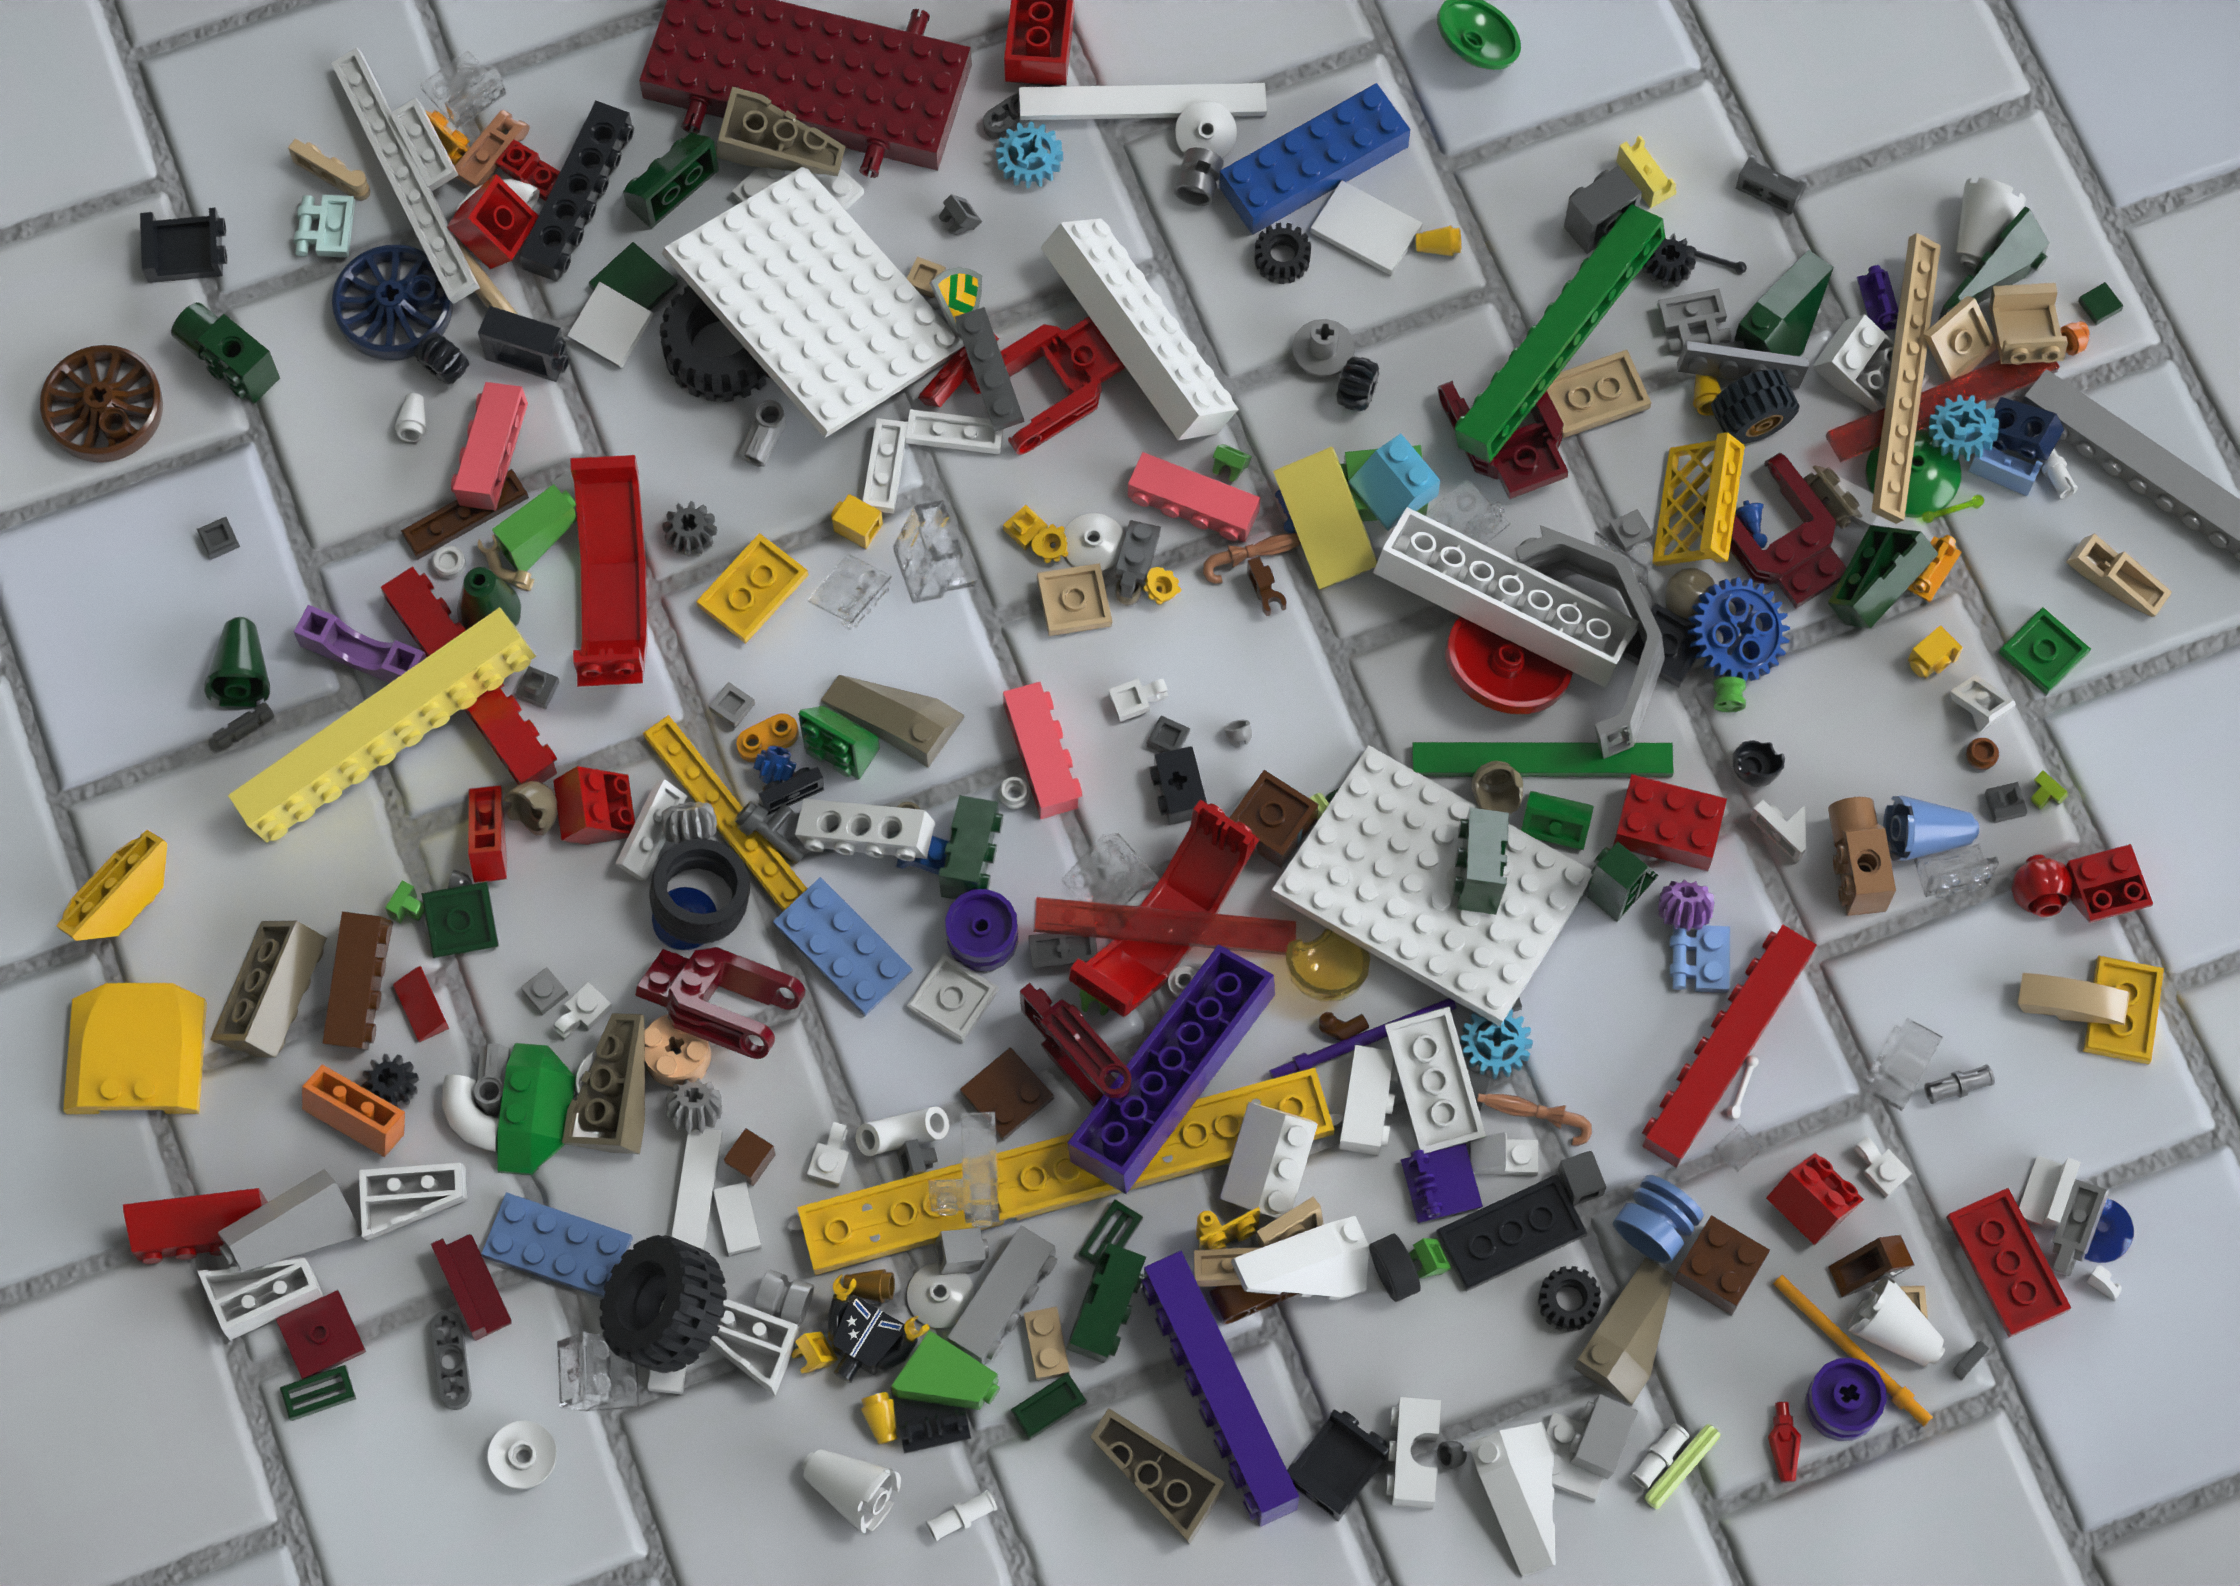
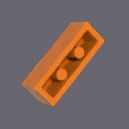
(353, 1110)

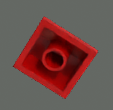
(493, 222)

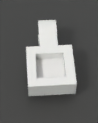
(1133, 698)
(584, 1008)
(830, 1160)
(1884, 1170)

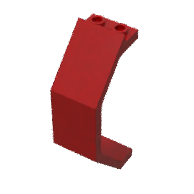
(611, 571)
(1194, 881)

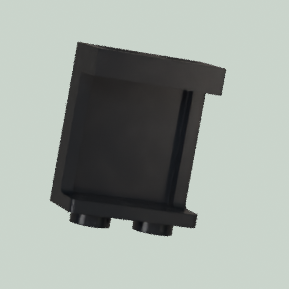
(182, 247)
(1338, 1464)

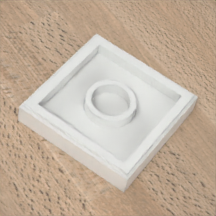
(610, 324)
(953, 998)

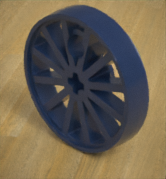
(386, 311)

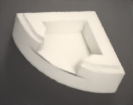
(2101, 1281)

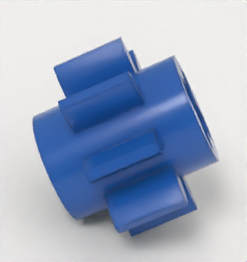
(774, 764)

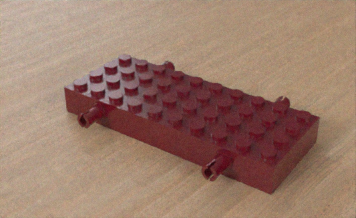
(845, 76)

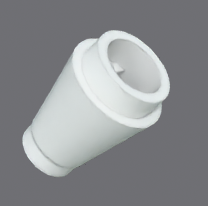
(411, 419)

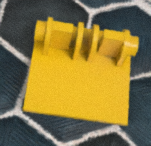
(1215, 1236)

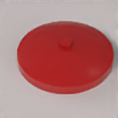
(1501, 671)

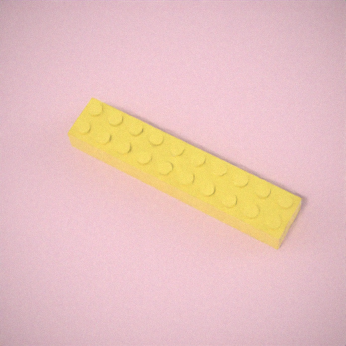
(382, 726)

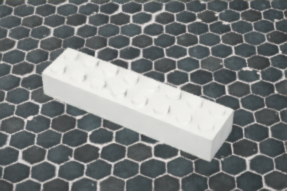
(1139, 328)
(1505, 597)

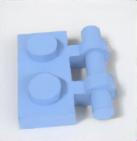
(1711, 959)

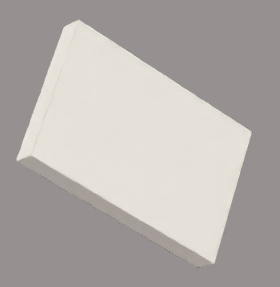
(1366, 227)

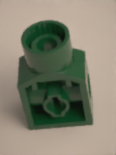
(227, 351)

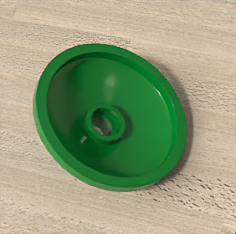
(1478, 33)
(1930, 485)

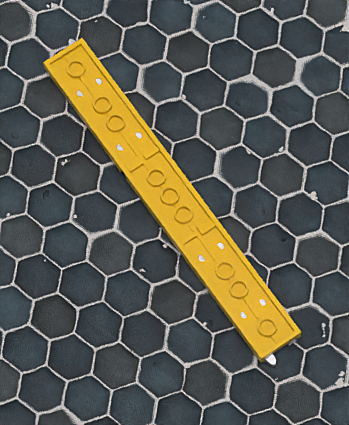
(1041, 1177)

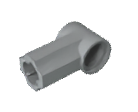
(763, 435)
(491, 1076)

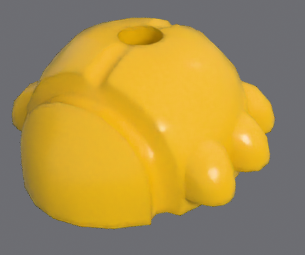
(1042, 543)
(1164, 582)

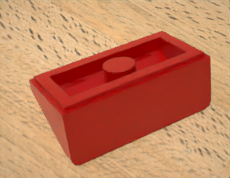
(420, 1005)

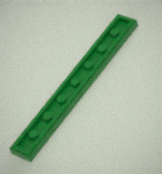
(1542, 759)

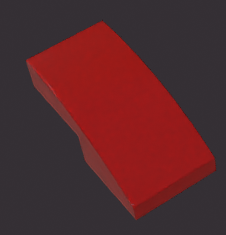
(525, 166)

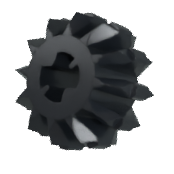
(1678, 268)
(441, 358)
(1357, 383)
(396, 1069)

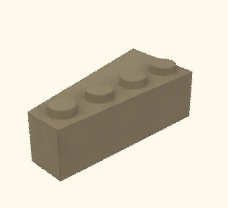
(1164, 1476)

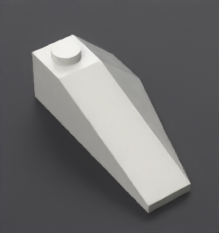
(1315, 1262)
(1518, 1481)

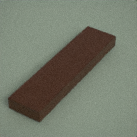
(457, 520)

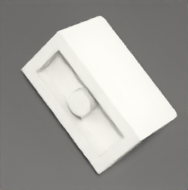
(2048, 1191)

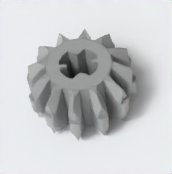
(688, 822)
(694, 1105)

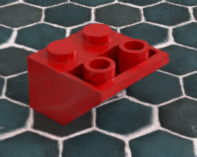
(593, 805)
(2108, 884)
(1815, 1198)

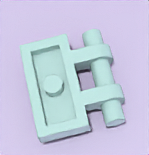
(334, 226)

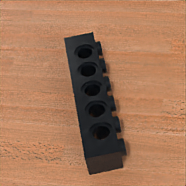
(601, 123)

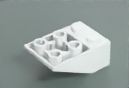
(1859, 362)

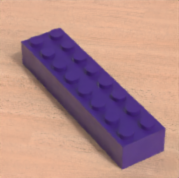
(1172, 1068)
(1220, 1388)

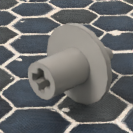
(1322, 347)

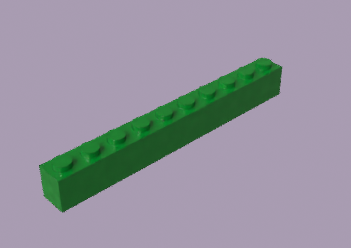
(1559, 333)

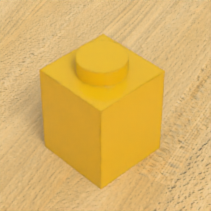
(856, 520)

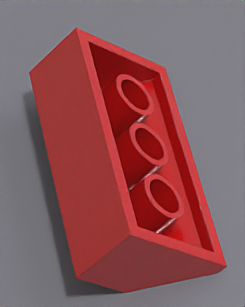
(185, 1224)

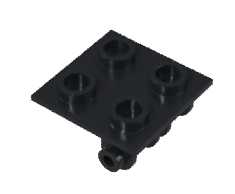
(929, 1424)

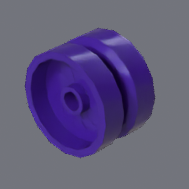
(982, 911)
(1851, 1380)

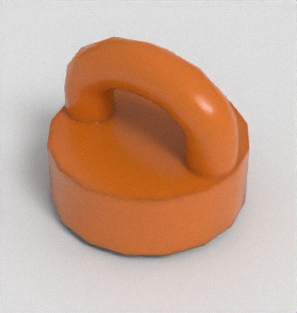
(2077, 337)

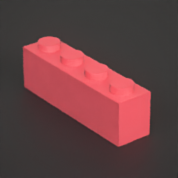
(489, 446)
(1193, 497)
(1041, 750)

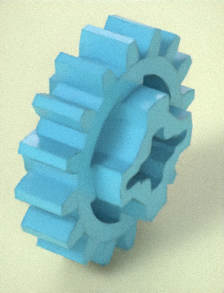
(1022, 145)
(1963, 427)
(1509, 1043)

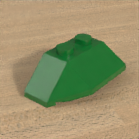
(533, 1108)

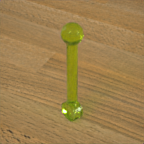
(1976, 502)

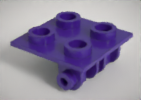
(1441, 1182)

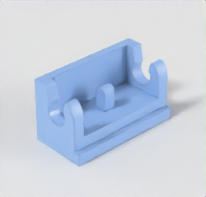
(2006, 470)

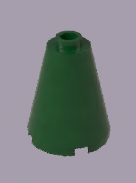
(483, 594)
(238, 667)

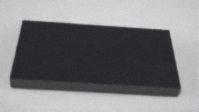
(1511, 1232)

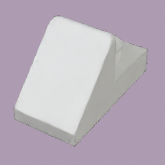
(1983, 701)
(1787, 835)
(1504, 1156)

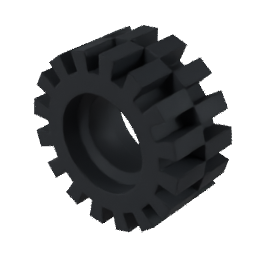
(1279, 269)
(1569, 1278)

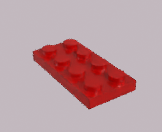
(2008, 1262)

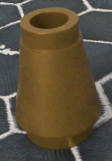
(872, 1285)

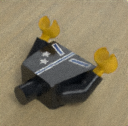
(867, 1335)

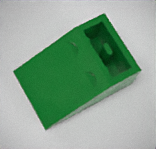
(837, 741)

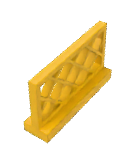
(1719, 501)

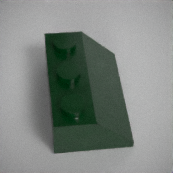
(672, 178)

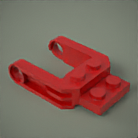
(1078, 360)

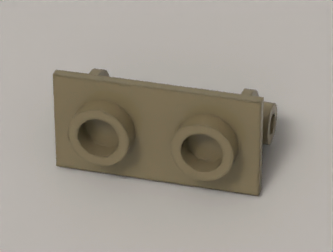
(1841, 504)

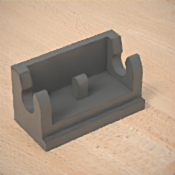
(1770, 185)
(1060, 949)

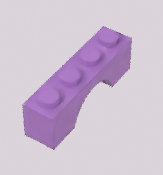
(334, 639)

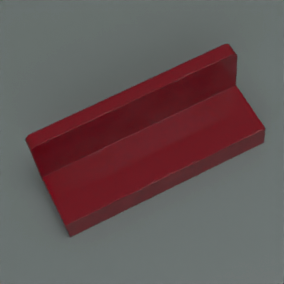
(472, 1286)

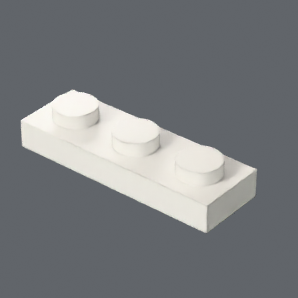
(424, 144)
(953, 432)
(885, 464)
(647, 833)

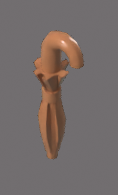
(1270, 546)
(1557, 1115)

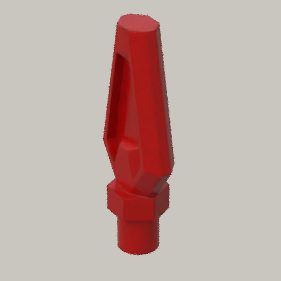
(1785, 1443)

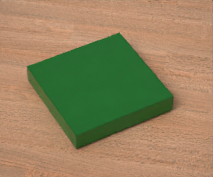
(2044, 651)

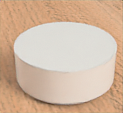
(449, 562)

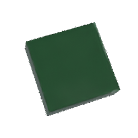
(2100, 303)

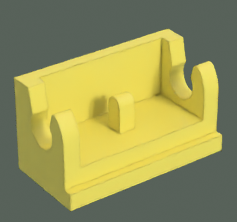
(1645, 173)

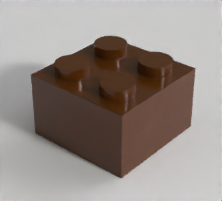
(1721, 1265)

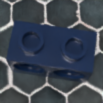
(2024, 424)

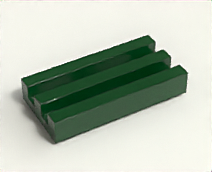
(1126, 1212)
(333, 1401)

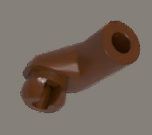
(1340, 1029)

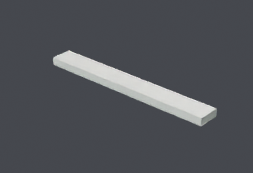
(1137, 100)
(692, 1218)

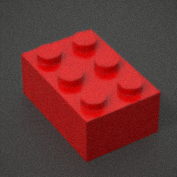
(1039, 41)
(1670, 822)

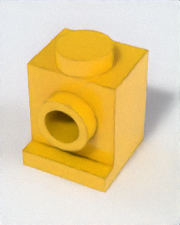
(1934, 653)

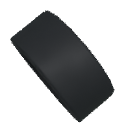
(1395, 1267)

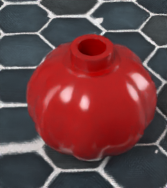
(2042, 886)

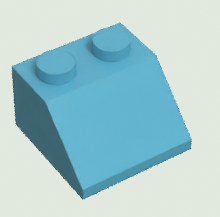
(1395, 480)

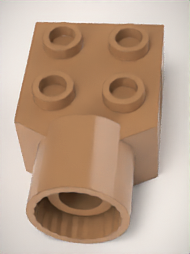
(1861, 857)

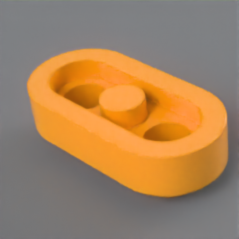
(767, 736)

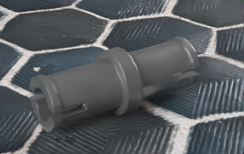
(1959, 1084)

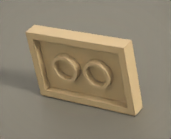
(1598, 393)

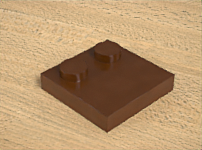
(1009, 1091)

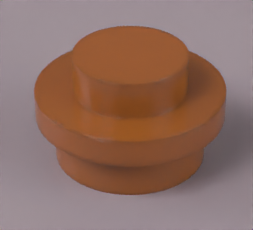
(1982, 753)

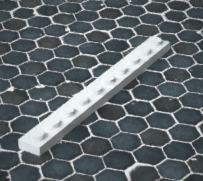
(405, 176)

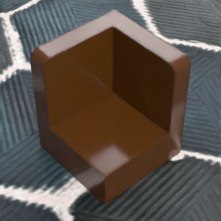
(750, 1156)

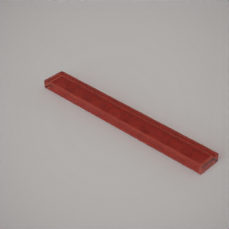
(1983, 383)
(1162, 926)

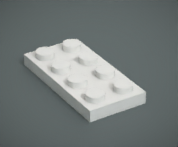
(1435, 1080)

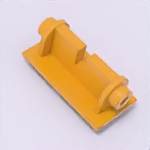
(453, 142)
(1933, 576)

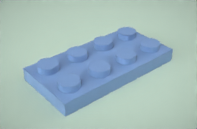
(842, 946)
(555, 1245)

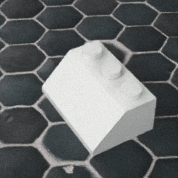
(1268, 1160)

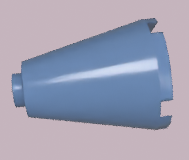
(1926, 828)

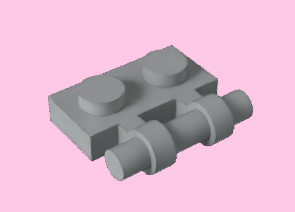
(1693, 311)

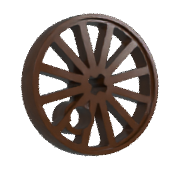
(103, 414)

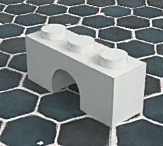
(1412, 1483)

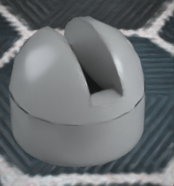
(1238, 731)

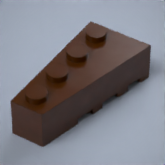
(357, 980)

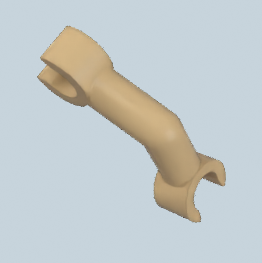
(519, 579)

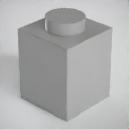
(961, 1251)

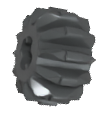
(689, 539)

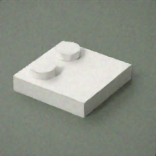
(1564, 1474)

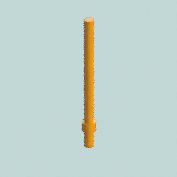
(1901, 1396)

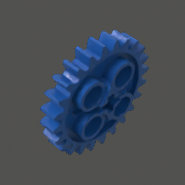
(1715, 614)

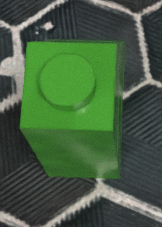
(535, 527)
(945, 1376)

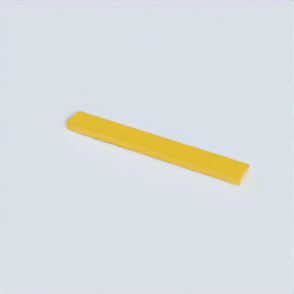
(706, 787)

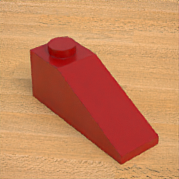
(487, 834)

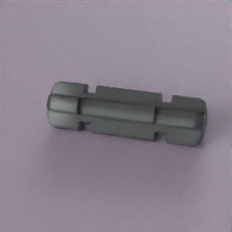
(243, 725)

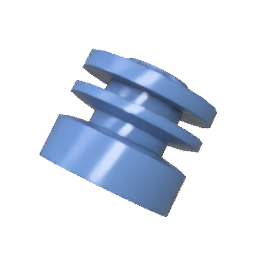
(1658, 1219)

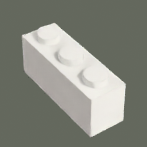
(1368, 1101)

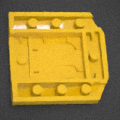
(135, 1049)

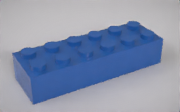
(1314, 158)

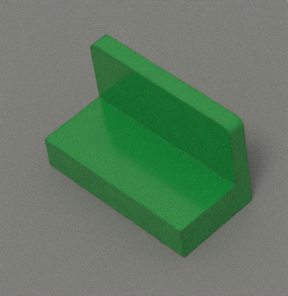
(1557, 820)

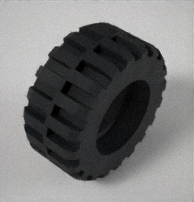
(701, 373)
(689, 1314)

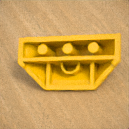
(117, 890)

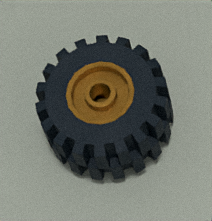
(1755, 406)

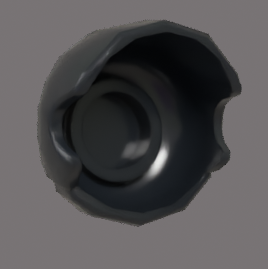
(1757, 763)

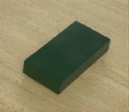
(1048, 1406)

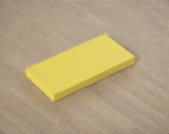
(1326, 518)

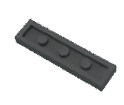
(1738, 362)
(989, 369)

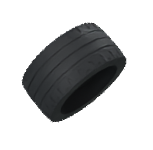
(708, 856)

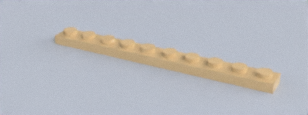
(1906, 379)

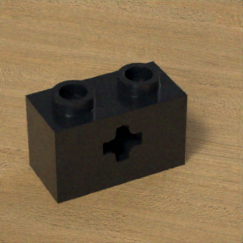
(1181, 768)

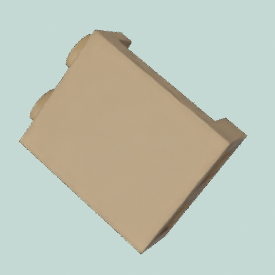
(2027, 323)

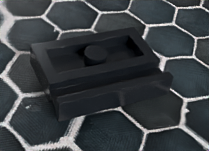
(801, 786)

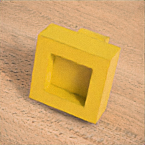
(1024, 526)
(815, 1350)

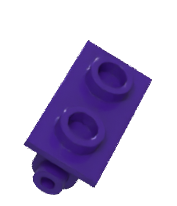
(1879, 298)

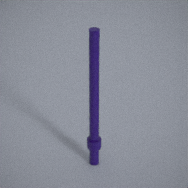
(1303, 1061)

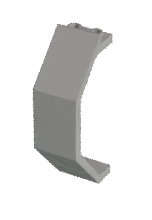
(1558, 552)

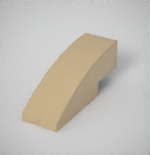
(2119, 575)
(2072, 999)

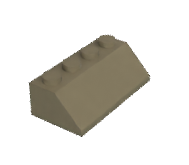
(269, 988)

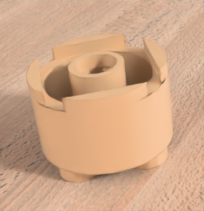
(663, 1062)

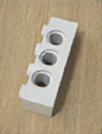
(820, 816)

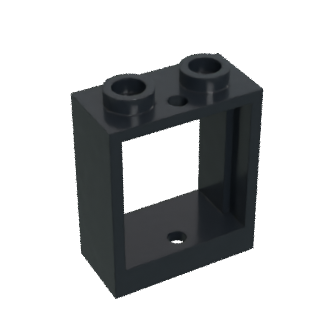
(523, 344)

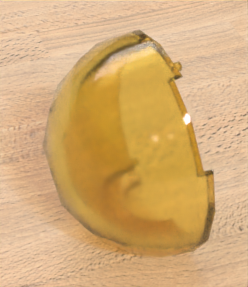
(1327, 966)

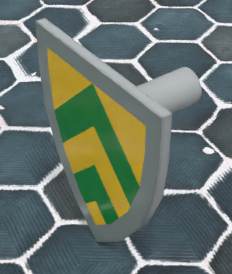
(956, 293)

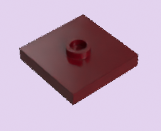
(321, 1335)

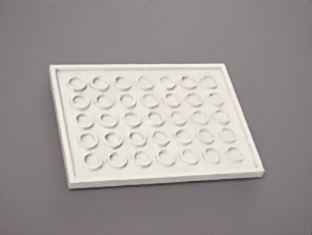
(813, 300)
(1385, 880)

